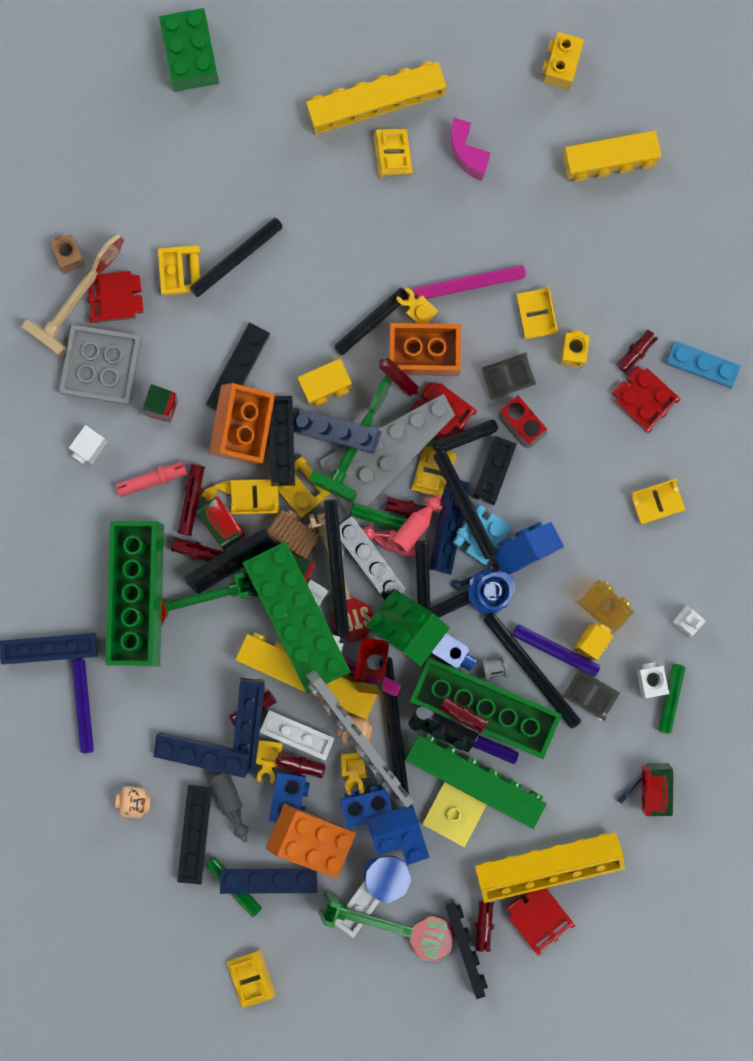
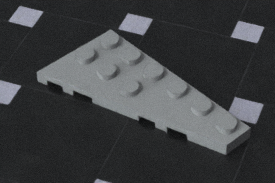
(396, 448)
(358, 740)

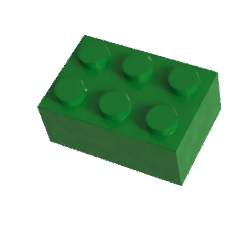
(189, 49)
(408, 627)

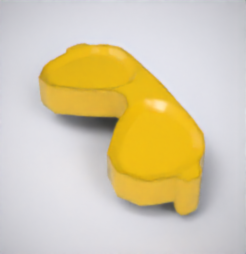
(210, 493)

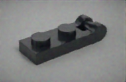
(495, 469)
(443, 729)

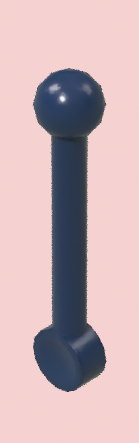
(458, 584)
(622, 798)

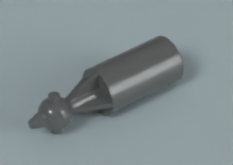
(229, 803)

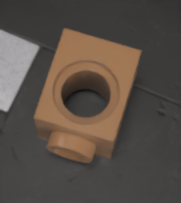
(69, 262)

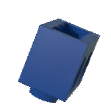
(281, 795)
(367, 809)

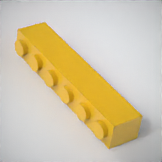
(376, 97)
(277, 664)
(550, 867)

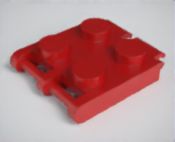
(115, 297)
(644, 397)
(457, 404)
(539, 918)

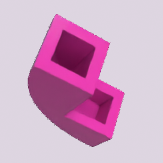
(471, 159)

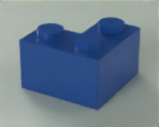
(528, 546)
(396, 831)

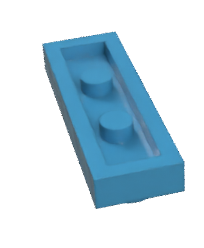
(703, 364)

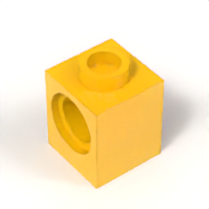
(575, 359)

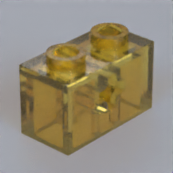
(593, 604)

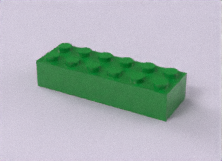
(135, 593)
(296, 615)
(509, 715)

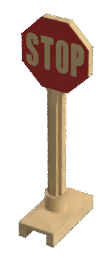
(48, 334)
(358, 612)

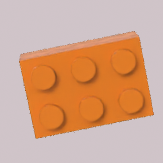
(426, 348)
(241, 424)
(310, 841)

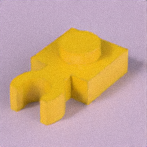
(419, 309)
(267, 756)
(353, 770)

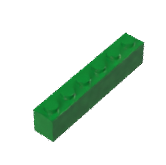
(475, 781)

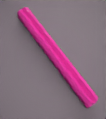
(470, 282)

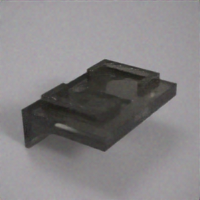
(519, 371)
(601, 700)

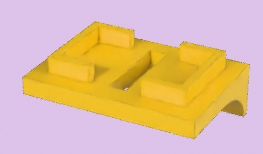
(392, 163)
(534, 302)
(427, 482)
(243, 496)
(669, 499)
(246, 967)

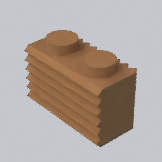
(299, 537)

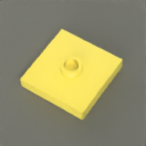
(454, 814)

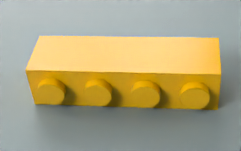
(611, 156)

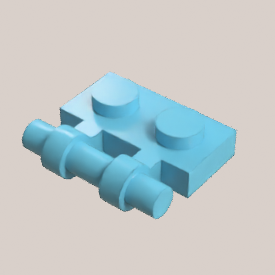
(495, 528)

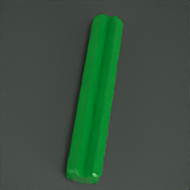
(377, 517)
(671, 699)
(244, 900)

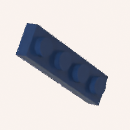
(336, 431)
(449, 523)
(48, 648)
(249, 718)
(201, 754)
(267, 881)

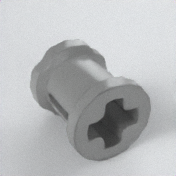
(495, 668)

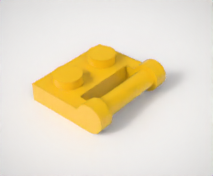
(172, 269)
(299, 496)

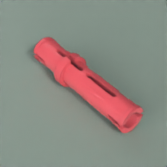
(151, 479)

